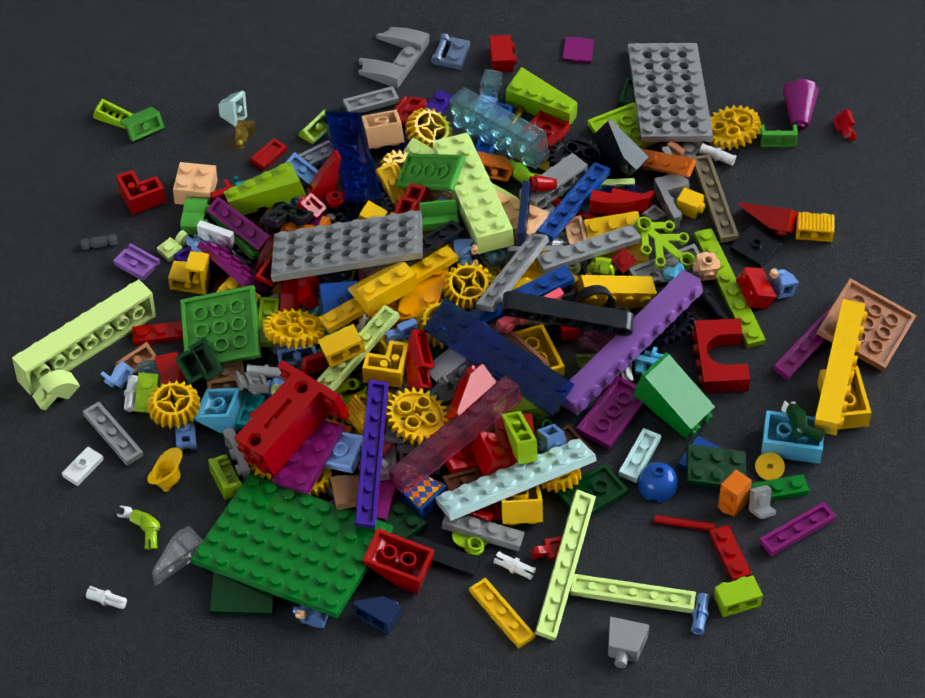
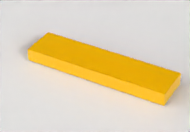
(502, 613)

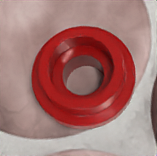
(335, 199)

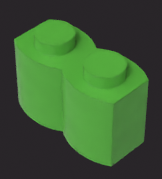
(194, 211)

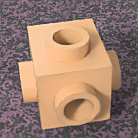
(706, 266)

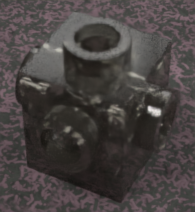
(441, 388)

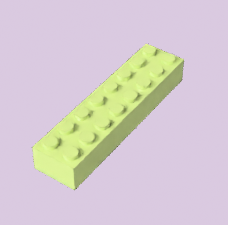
(476, 197)
(85, 335)

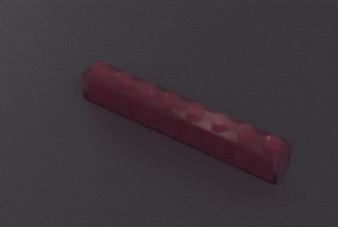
(455, 435)

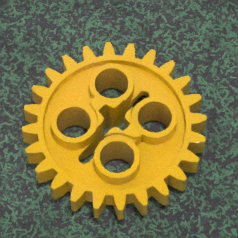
(734, 127)
(293, 328)
(421, 415)

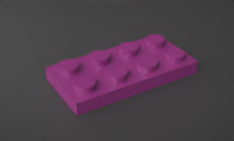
(232, 265)
(611, 413)
(308, 462)

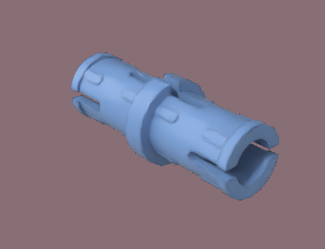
(700, 613)

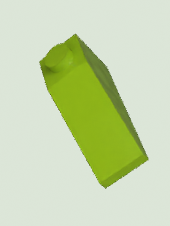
(520, 437)

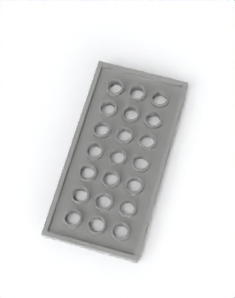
(678, 96)
(346, 245)

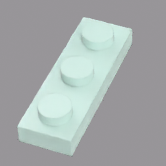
(639, 455)

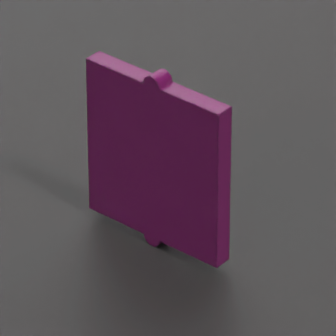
(578, 49)

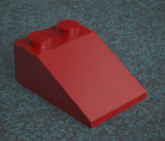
(399, 560)

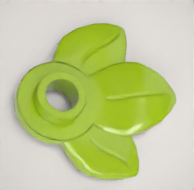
(469, 543)

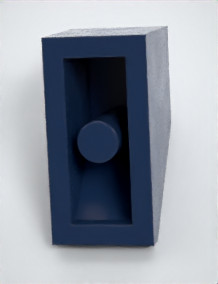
(378, 612)

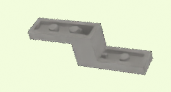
(668, 190)

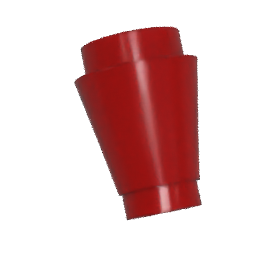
(542, 183)

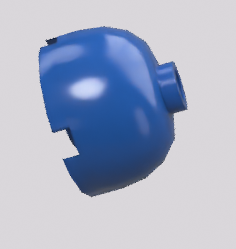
(657, 482)

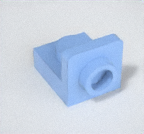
(119, 375)

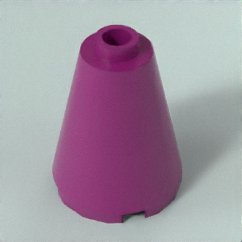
(800, 101)

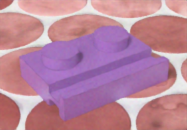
(136, 262)

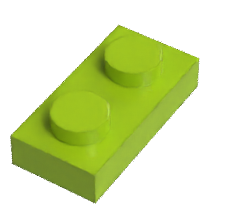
(145, 385)

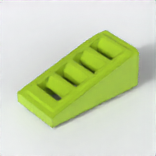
(110, 119)

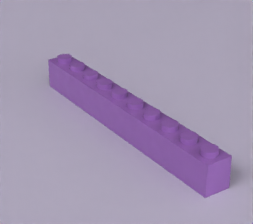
(624, 349)

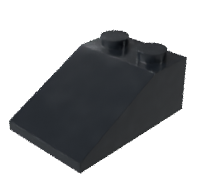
(618, 151)

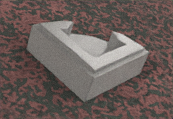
(654, 214)

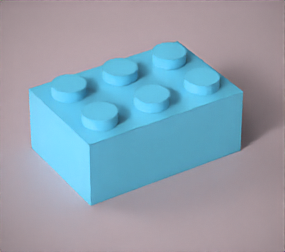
(780, 439)

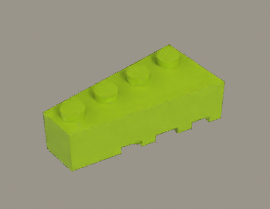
(536, 95)
(266, 190)

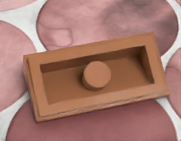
(140, 354)

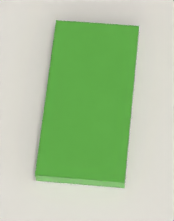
(431, 170)

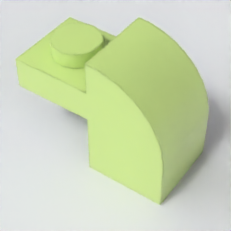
(54, 385)

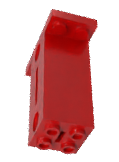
(287, 420)

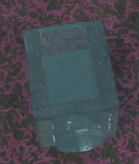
(491, 83)

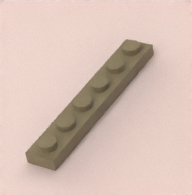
(715, 199)

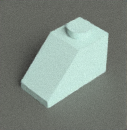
(233, 107)

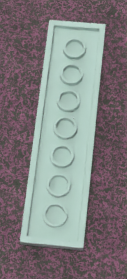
(515, 479)

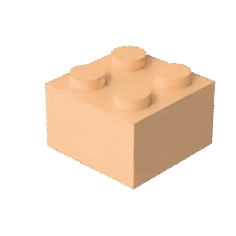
(383, 129)
(194, 182)

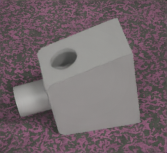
(626, 640)

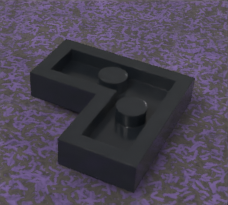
(287, 212)

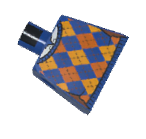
(422, 497)

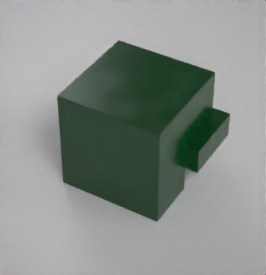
(199, 363)

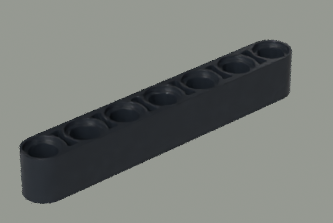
(567, 313)

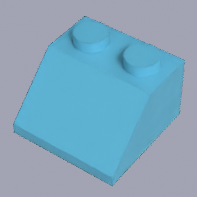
(220, 408)

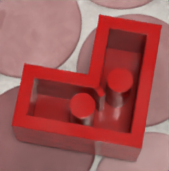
(140, 195)

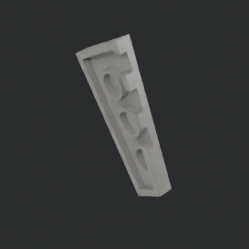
(648, 268)

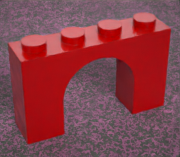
(712, 375)

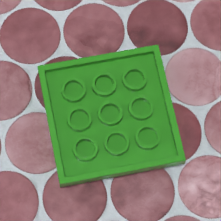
(226, 321)

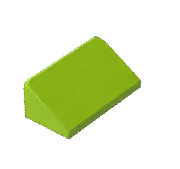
(314, 129)

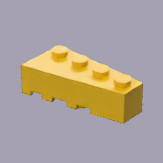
(626, 290)

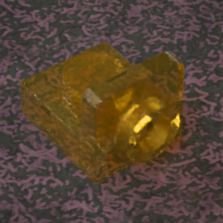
(243, 129)

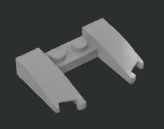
(393, 74)

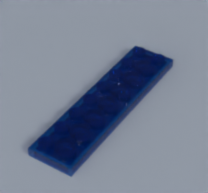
(356, 166)
(499, 355)

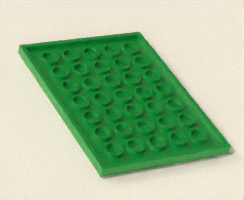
(289, 546)

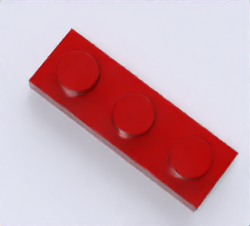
(157, 333)
(729, 553)

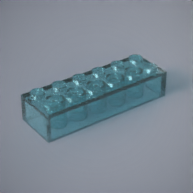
(499, 128)

